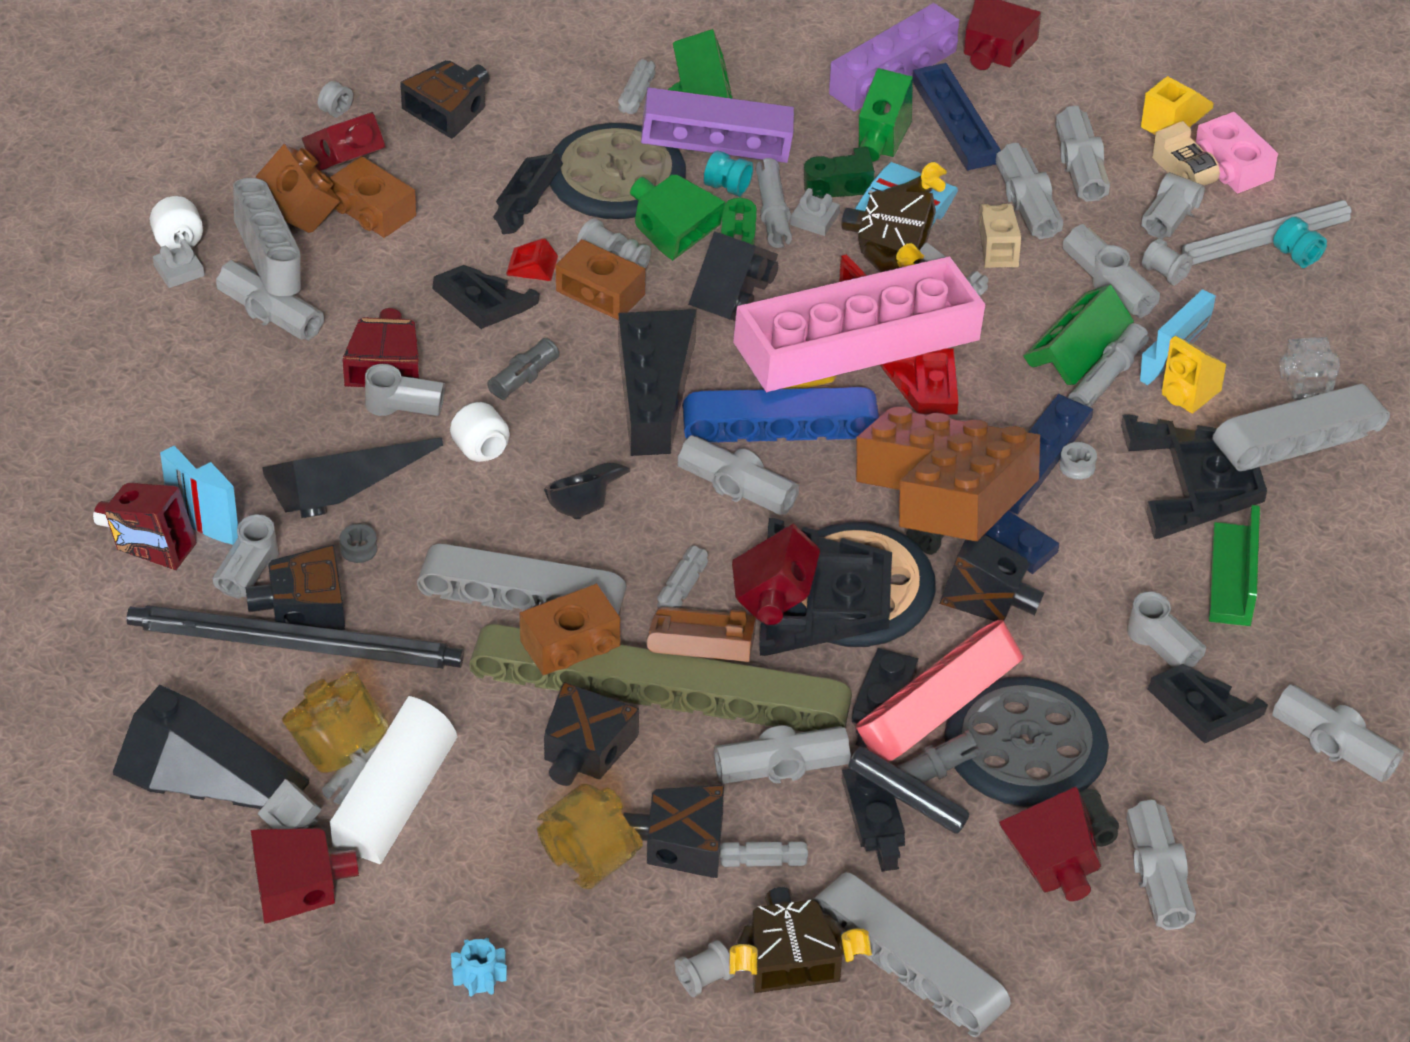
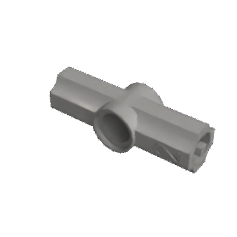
(1082, 154)
(1029, 191)
(1111, 266)
(284, 311)
(738, 475)
(1338, 733)
(782, 754)
(1161, 865)

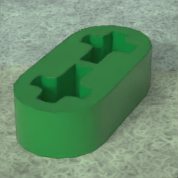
(743, 227)

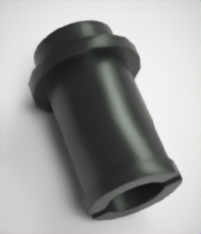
(1104, 825)

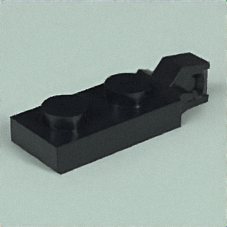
(525, 190)
(885, 677)
(875, 819)

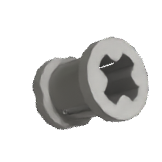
(596, 234)
(1167, 261)
(703, 968)

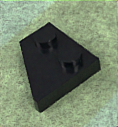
(481, 296)
(1203, 702)

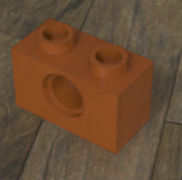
(299, 187)
(373, 197)
(600, 279)
(569, 629)

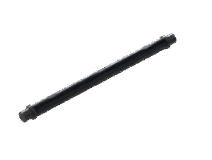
(295, 637)

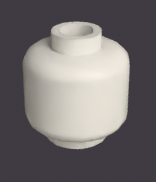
(175, 220)
(479, 432)

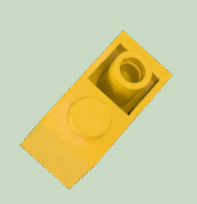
(1172, 103)
(1191, 375)

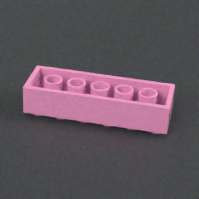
(858, 323)

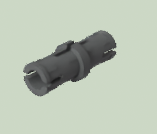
(507, 382)
(938, 760)

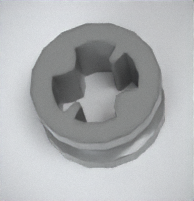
(335, 98)
(638, 254)
(1074, 452)

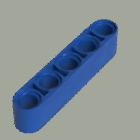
(779, 414)

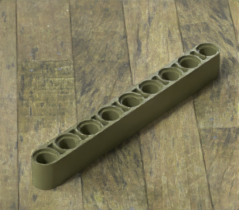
(675, 682)

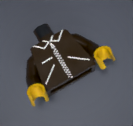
(897, 221)
(794, 944)

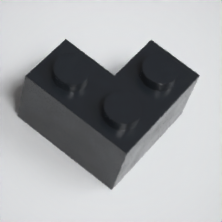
(730, 275)

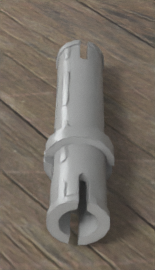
(774, 211)
(1116, 357)

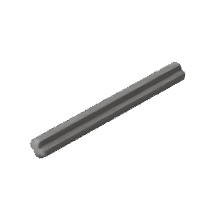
(1264, 232)

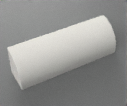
(393, 781)

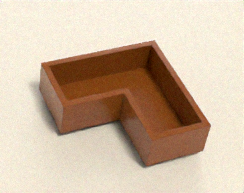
(948, 471)

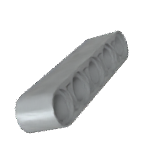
(267, 237)
(1300, 427)
(507, 579)
(916, 955)

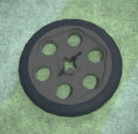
(1040, 698)

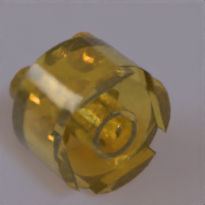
(336, 722)
(588, 834)

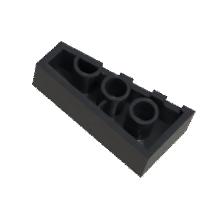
(654, 372)

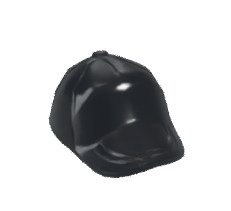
(584, 491)

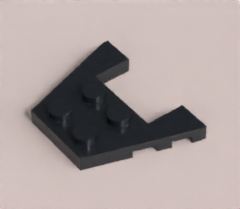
(1206, 476)
(845, 598)

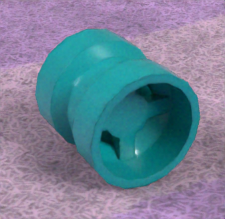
(728, 173)
(1300, 242)

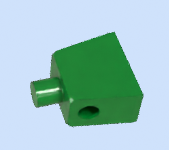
(882, 130)
(675, 213)

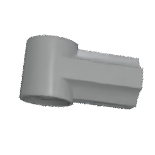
(1173, 202)
(389, 391)
(248, 556)
(1155, 626)

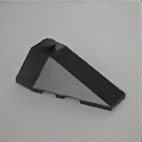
(334, 478)
(194, 752)

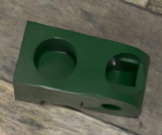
(839, 175)

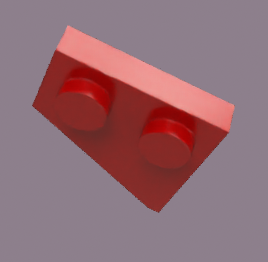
(927, 381)

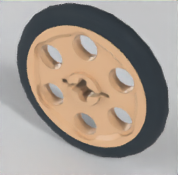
(908, 600)

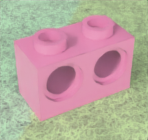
(1240, 152)

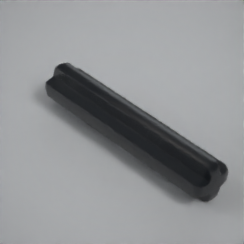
(908, 790)

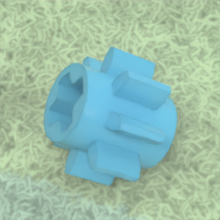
(478, 966)

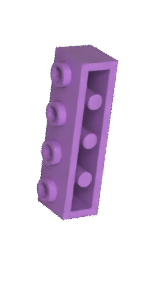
(901, 49)
(717, 124)

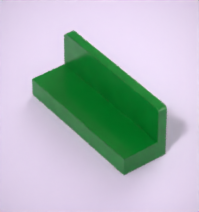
(702, 65)
(1081, 334)
(1234, 571)

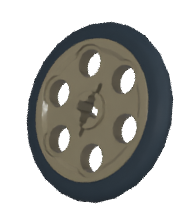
(600, 139)

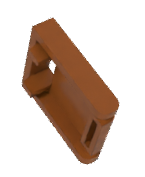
(702, 633)

